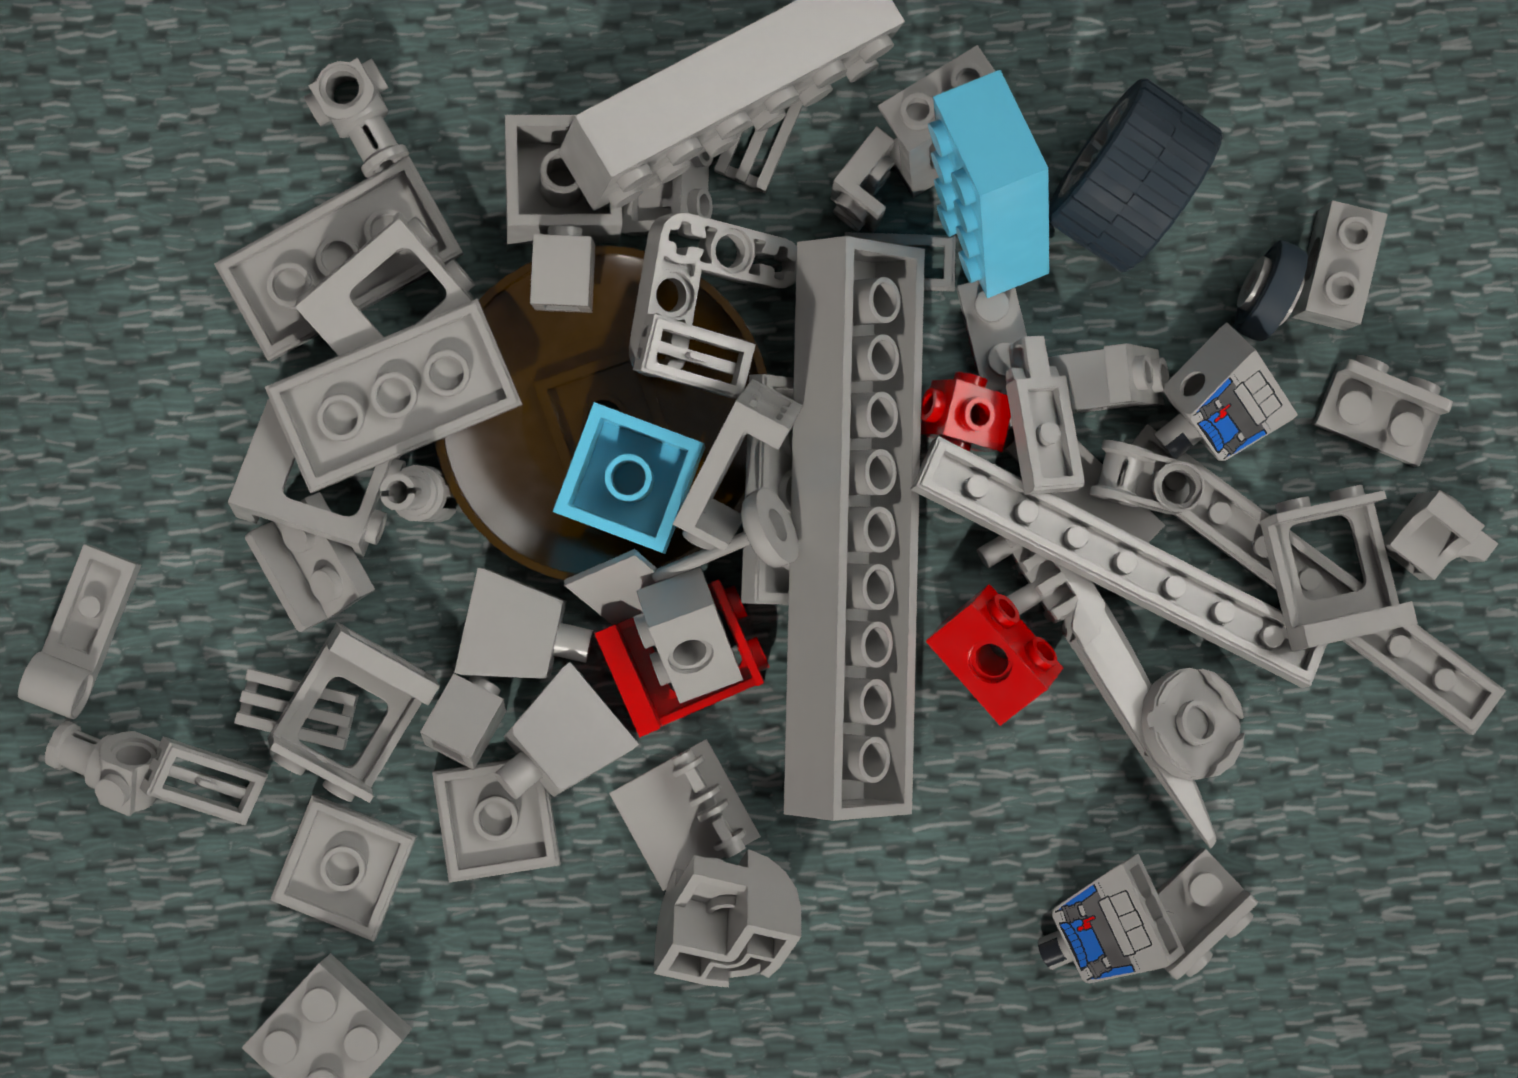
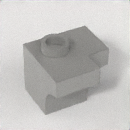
(1435, 532)

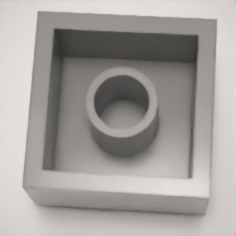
(542, 187)
(328, 1028)

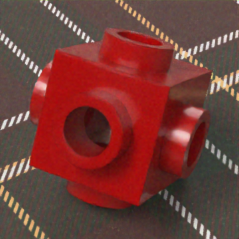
(966, 413)

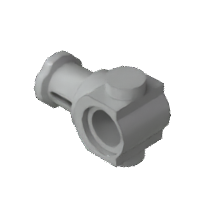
(360, 115)
(110, 764)

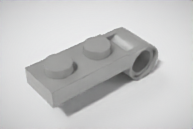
(81, 633)

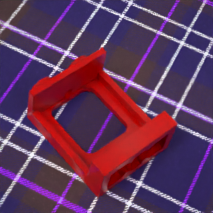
(638, 684)

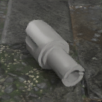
(418, 494)

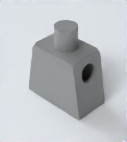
(516, 630)
(563, 737)

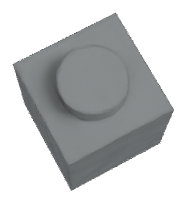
(562, 270)
(464, 719)

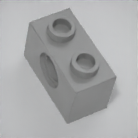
(1340, 265)
(687, 634)

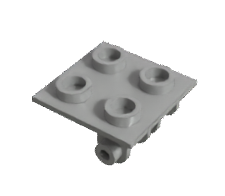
(684, 812)

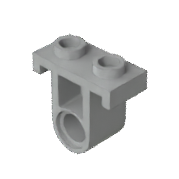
(1113, 377)

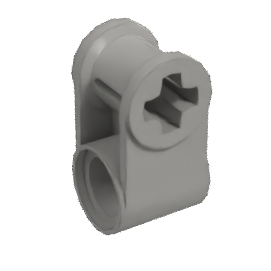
(1143, 479)

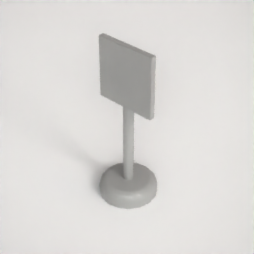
(613, 584)

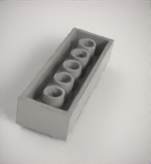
(722, 92)

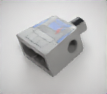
(1223, 399)
(1113, 927)

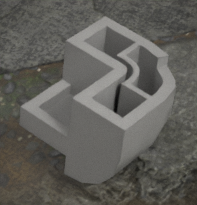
(726, 920)

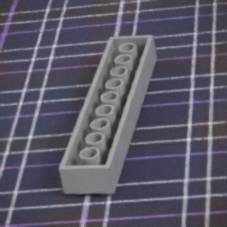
(854, 529)

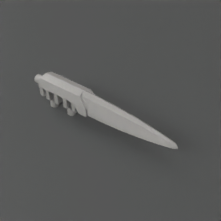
(1102, 651)

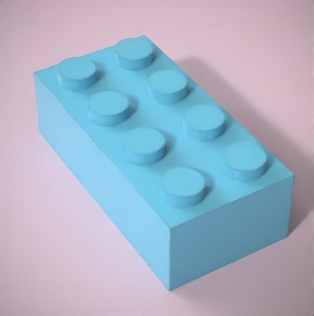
(991, 184)

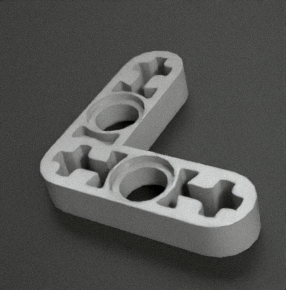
(686, 265)

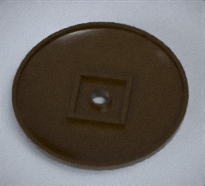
(561, 363)

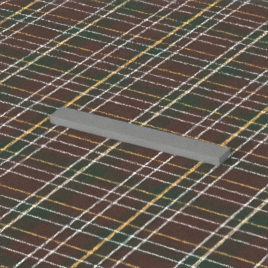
(1114, 560)
(1403, 653)

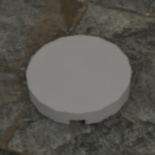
(1192, 723)

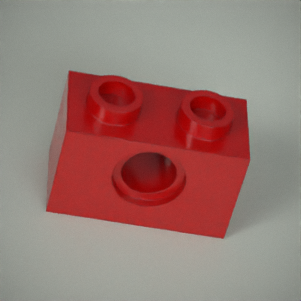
(996, 682)

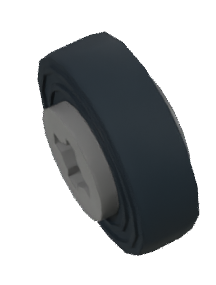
(1271, 291)

